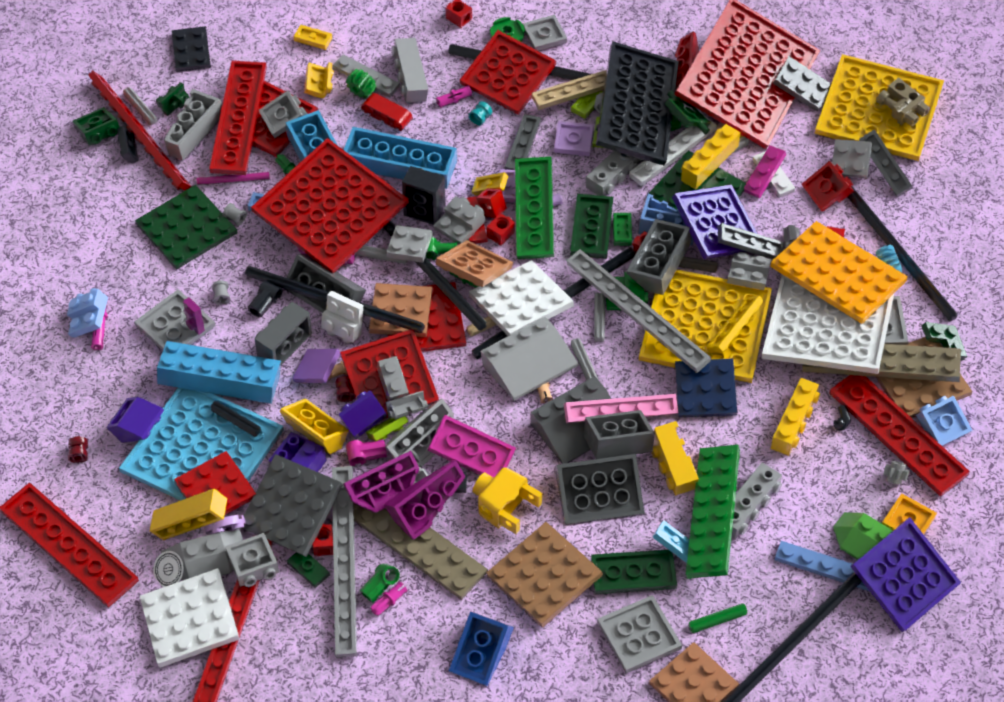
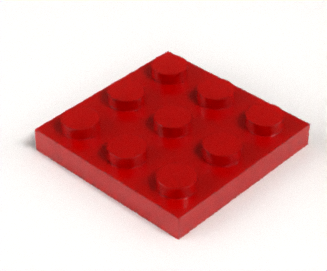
(218, 474)

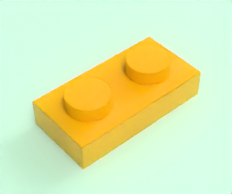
(313, 37)
(493, 181)

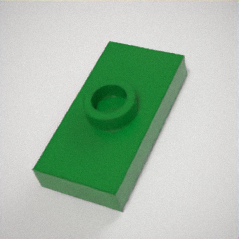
(622, 229)

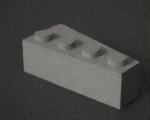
(194, 122)

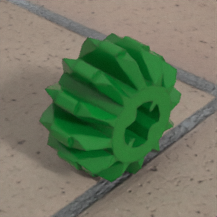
(361, 83)

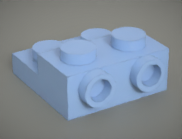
(86, 312)
(944, 420)

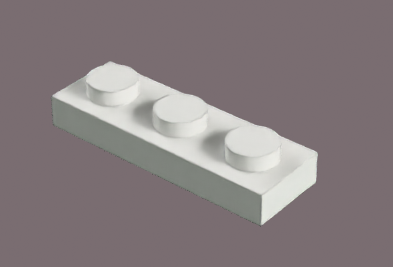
(780, 182)

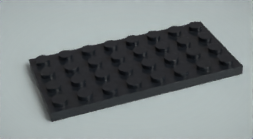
(634, 103)

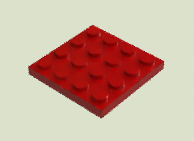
(508, 72)
(262, 136)
(444, 323)
(363, 373)

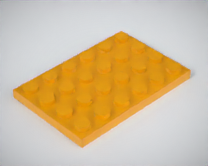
(839, 272)

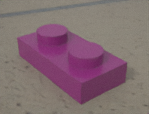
(193, 316)

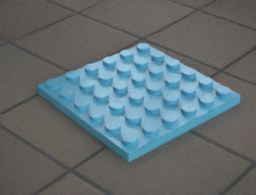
(193, 435)

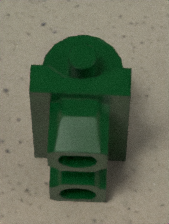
(173, 99)

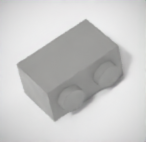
(392, 378)

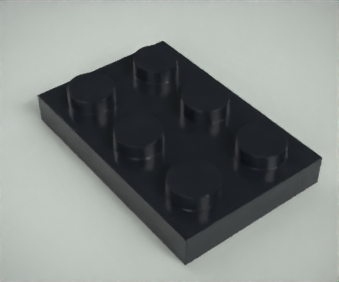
(191, 49)

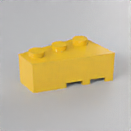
(673, 459)

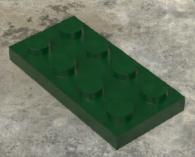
(592, 225)
(635, 571)

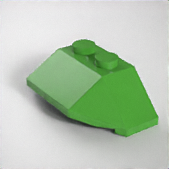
(858, 533)

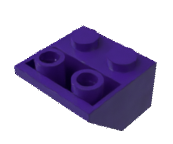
(362, 414)
(134, 420)
(301, 452)

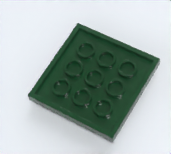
(672, 183)
(186, 227)

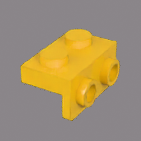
(318, 80)

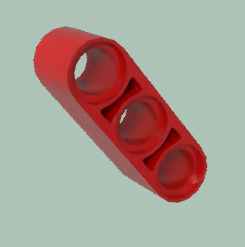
(387, 111)

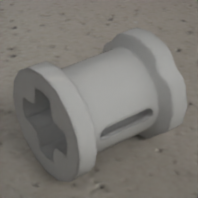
(234, 214)
(221, 295)

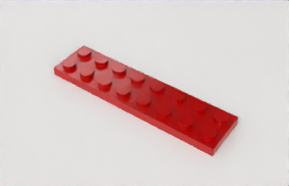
(238, 118)
(900, 433)
(69, 544)

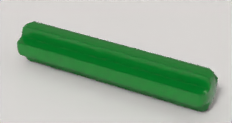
(717, 618)

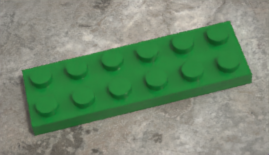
(534, 208)

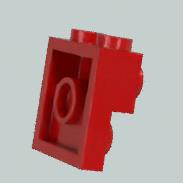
(828, 186)

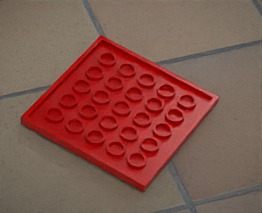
(330, 205)

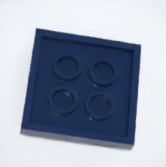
(707, 392)

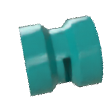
(480, 113)

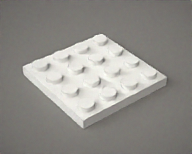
(521, 298)
(189, 617)

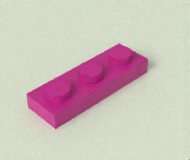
(764, 171)

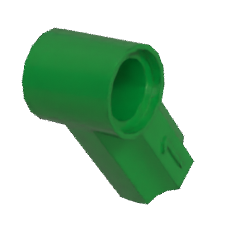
(378, 583)

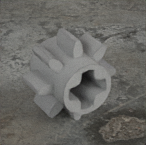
(896, 472)

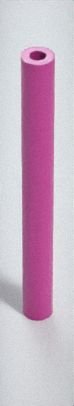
(233, 178)

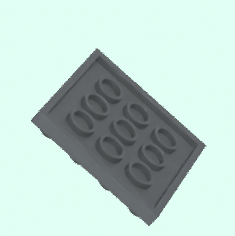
(291, 505)

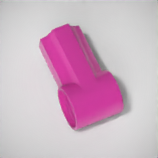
(361, 452)

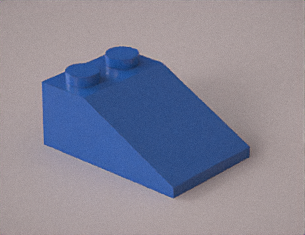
(480, 648)

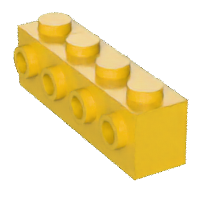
(710, 156)
(794, 416)
(188, 514)

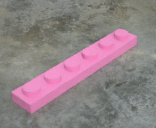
(649, 405)

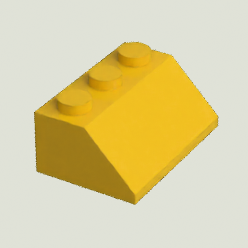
(315, 425)

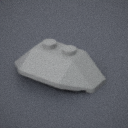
(419, 433)
(206, 553)

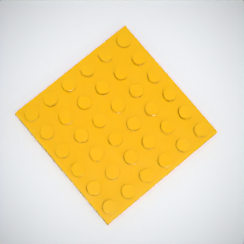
(853, 110)
(699, 309)

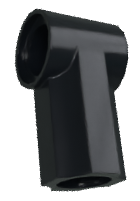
(267, 294)

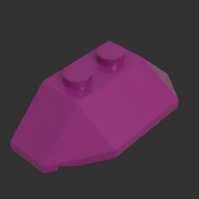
(383, 482)

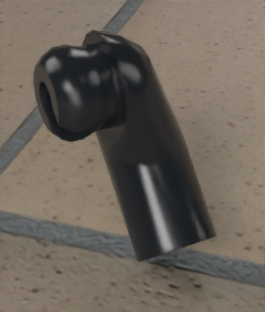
(844, 420)

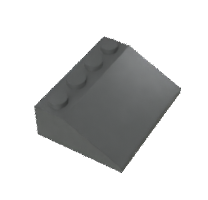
(549, 421)
(599, 489)

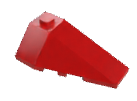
(686, 54)

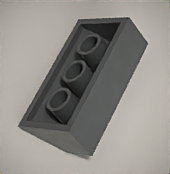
(659, 256)
(312, 273)

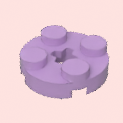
(227, 524)

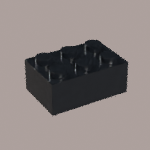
(425, 195)

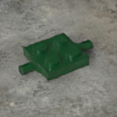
(686, 113)

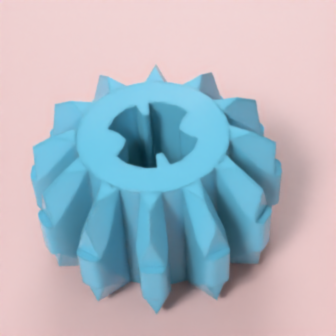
(889, 256)

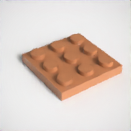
(474, 263)
(402, 300)
(693, 678)

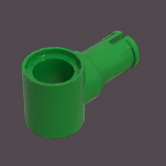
(436, 248)

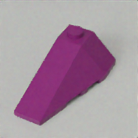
(420, 503)

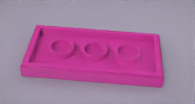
(470, 447)

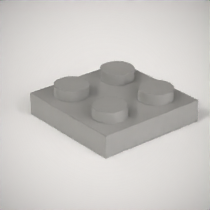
(545, 33)
(852, 157)
(409, 243)

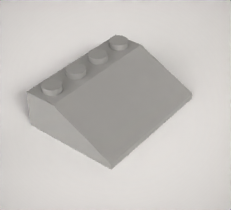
(528, 358)

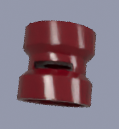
(344, 390)
(77, 449)

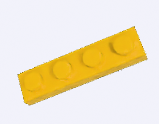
(734, 324)

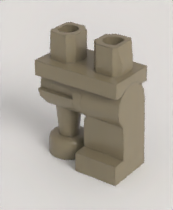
(907, 102)

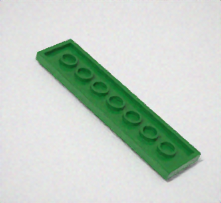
(713, 512)

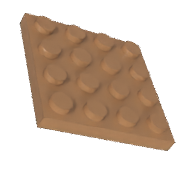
(916, 393)
(544, 574)

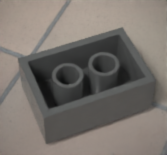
(284, 333)
(618, 434)

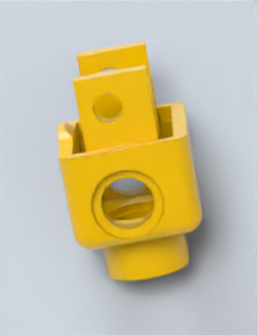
(501, 496)

